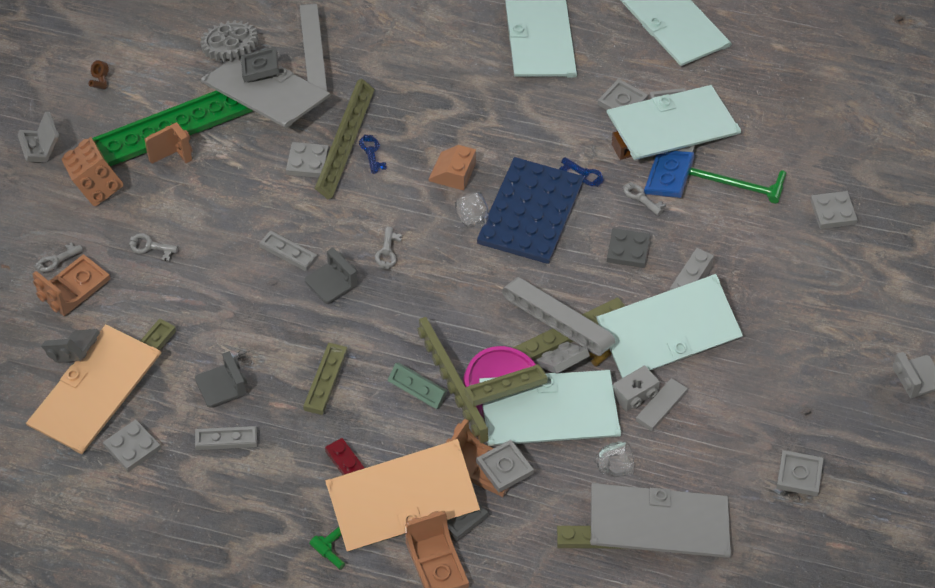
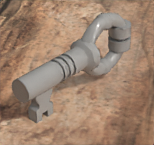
(640, 197)
(168, 249)
(386, 250)
(71, 251)

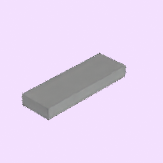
(288, 251)
(661, 404)
(226, 438)

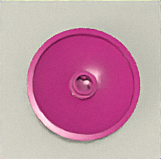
(494, 363)

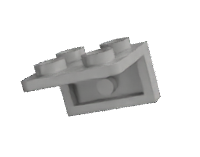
(39, 144)
(915, 374)

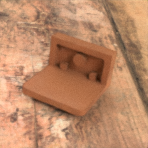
(167, 142)

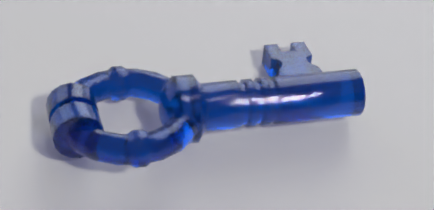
(568, 164)
(374, 166)

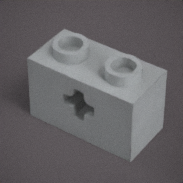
(636, 388)

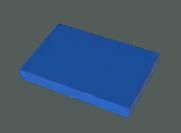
(669, 173)

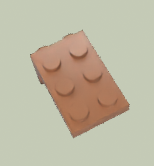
(91, 172)
(70, 285)
(471, 449)
(434, 552)

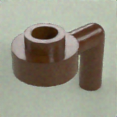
(99, 70)

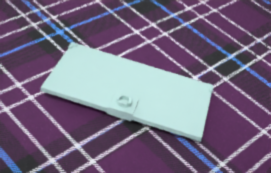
(679, 28)
(540, 38)
(673, 122)
(670, 326)
(562, 409)

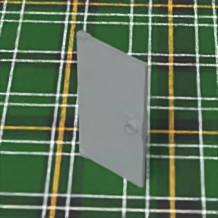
(276, 97)
(660, 520)

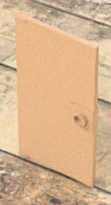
(93, 389)
(384, 497)

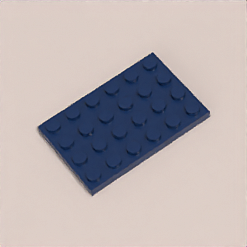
(531, 210)

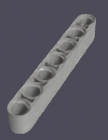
(313, 45)
(558, 316)

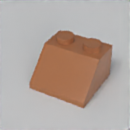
(454, 167)

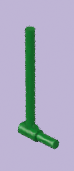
(773, 192)
(324, 547)

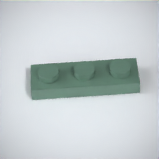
(417, 385)

